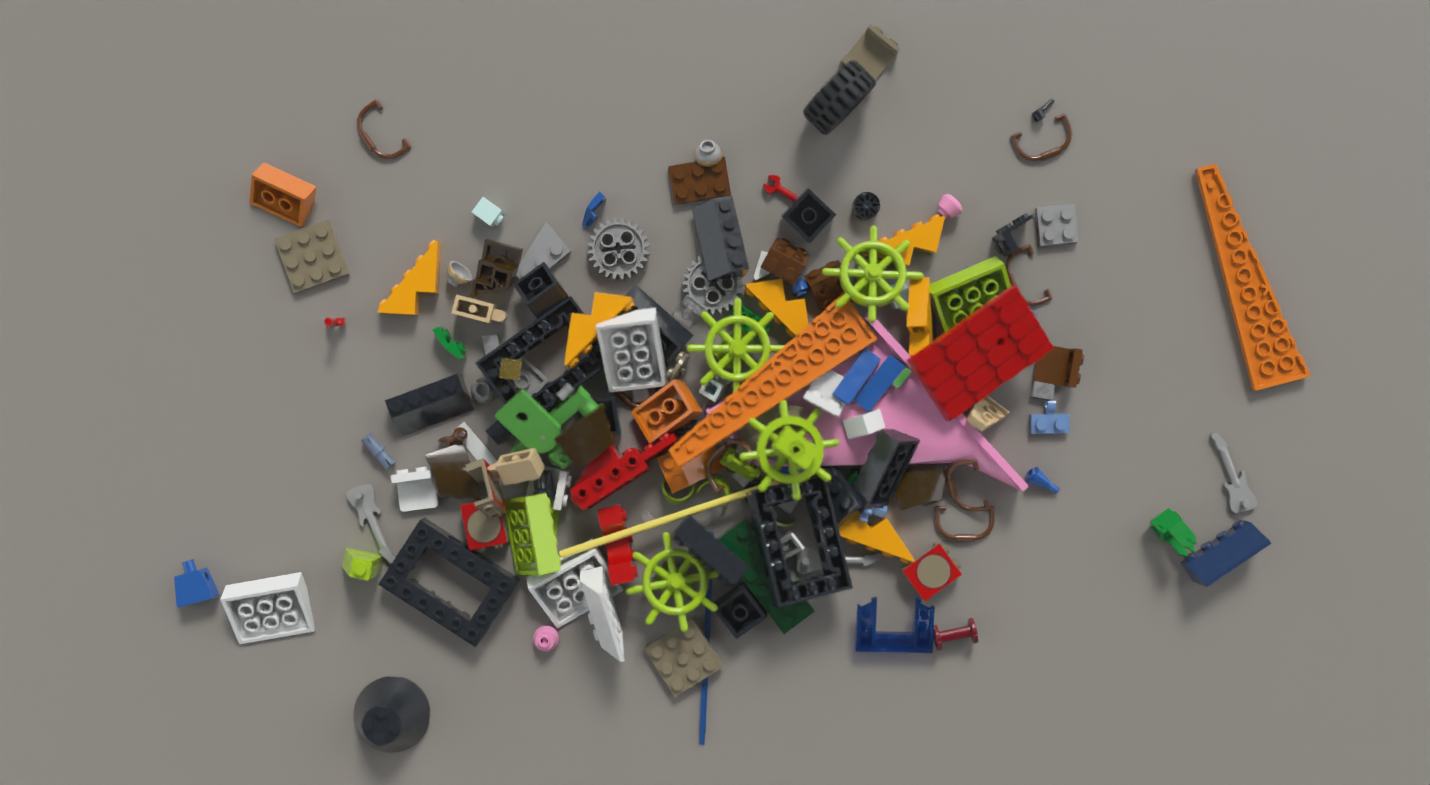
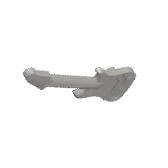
(1240, 496)
(363, 500)
(809, 560)

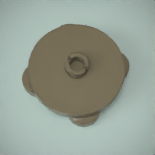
(679, 369)

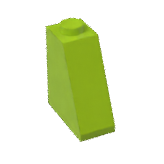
(362, 564)

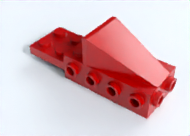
(605, 469)

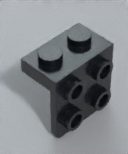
(1004, 241)

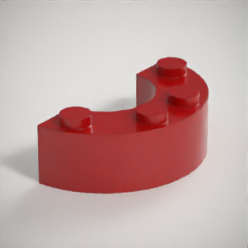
(619, 552)

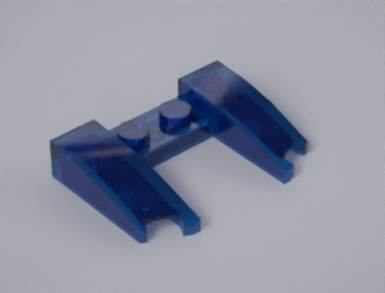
(917, 641)

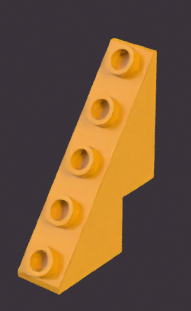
(921, 237)
(421, 279)
(772, 298)
(919, 315)
(583, 327)
(877, 536)

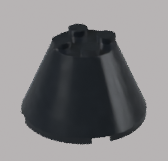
(392, 714)

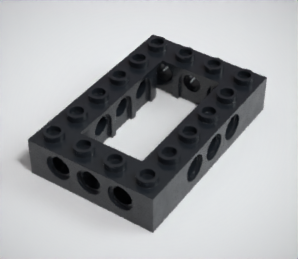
(527, 340)
(826, 534)
(458, 553)

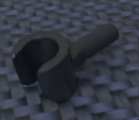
(1039, 114)

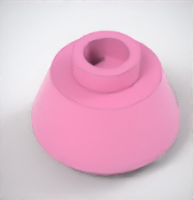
(949, 207)
(545, 633)

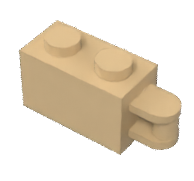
(477, 310)
(517, 467)

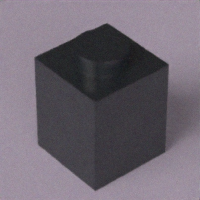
(498, 432)

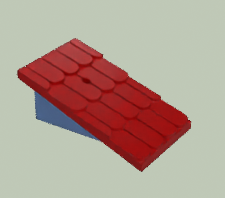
(980, 353)

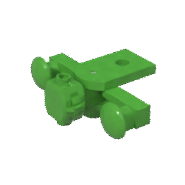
(542, 426)

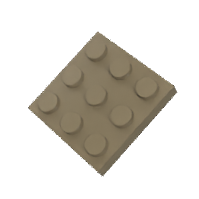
(312, 256)
(750, 435)
(683, 657)

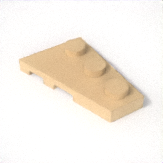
(986, 413)

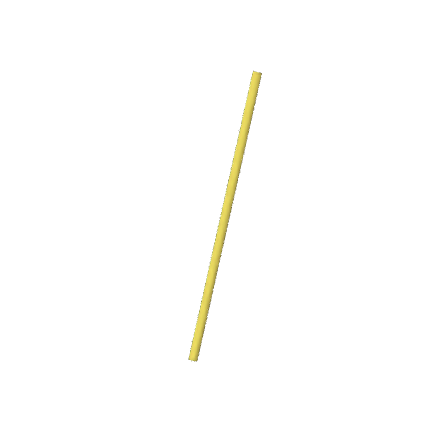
(658, 522)

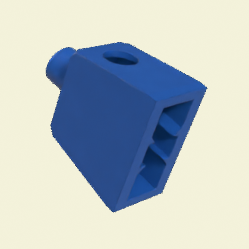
(194, 585)

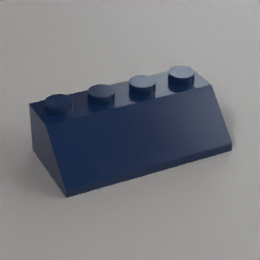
(1224, 553)

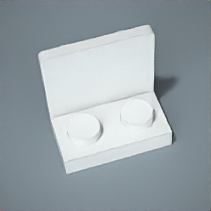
(821, 393)

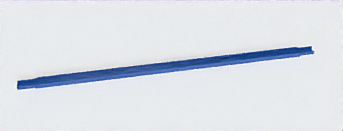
(705, 681)

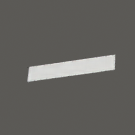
(477, 448)

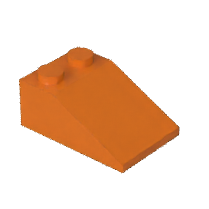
(666, 410)
(690, 473)

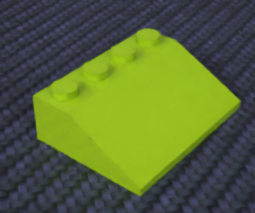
(967, 291)
(532, 535)

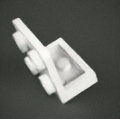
(561, 481)
(415, 489)

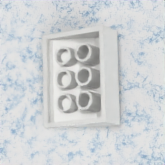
(632, 351)
(559, 590)
(268, 608)
(602, 611)

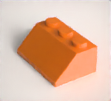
(281, 194)

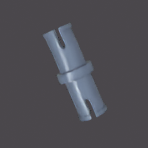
(378, 451)

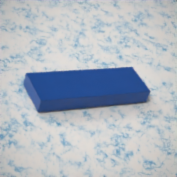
(856, 377)
(879, 383)

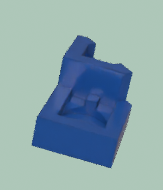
(589, 216)

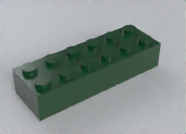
(743, 543)

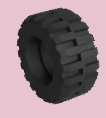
(839, 97)

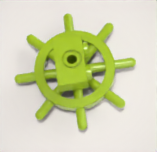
(870, 274)
(734, 346)
(790, 447)
(676, 582)

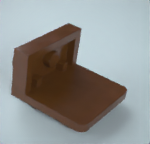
(785, 260)
(825, 288)
(1060, 367)

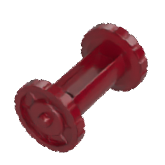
(954, 634)

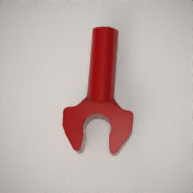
(778, 188)
(332, 322)

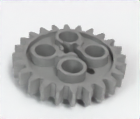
(620, 266)
(701, 295)

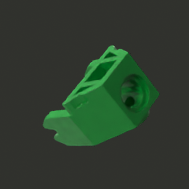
(1173, 529)

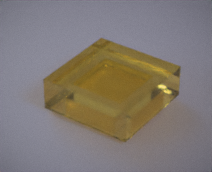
(510, 369)

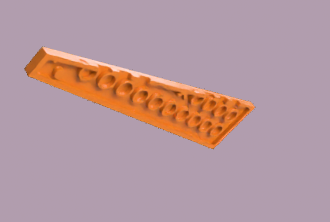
(1261, 329)
(814, 352)

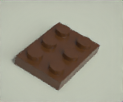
(697, 182)

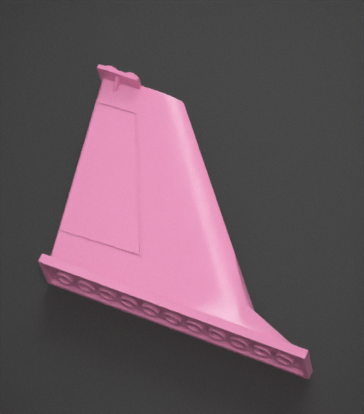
(907, 411)

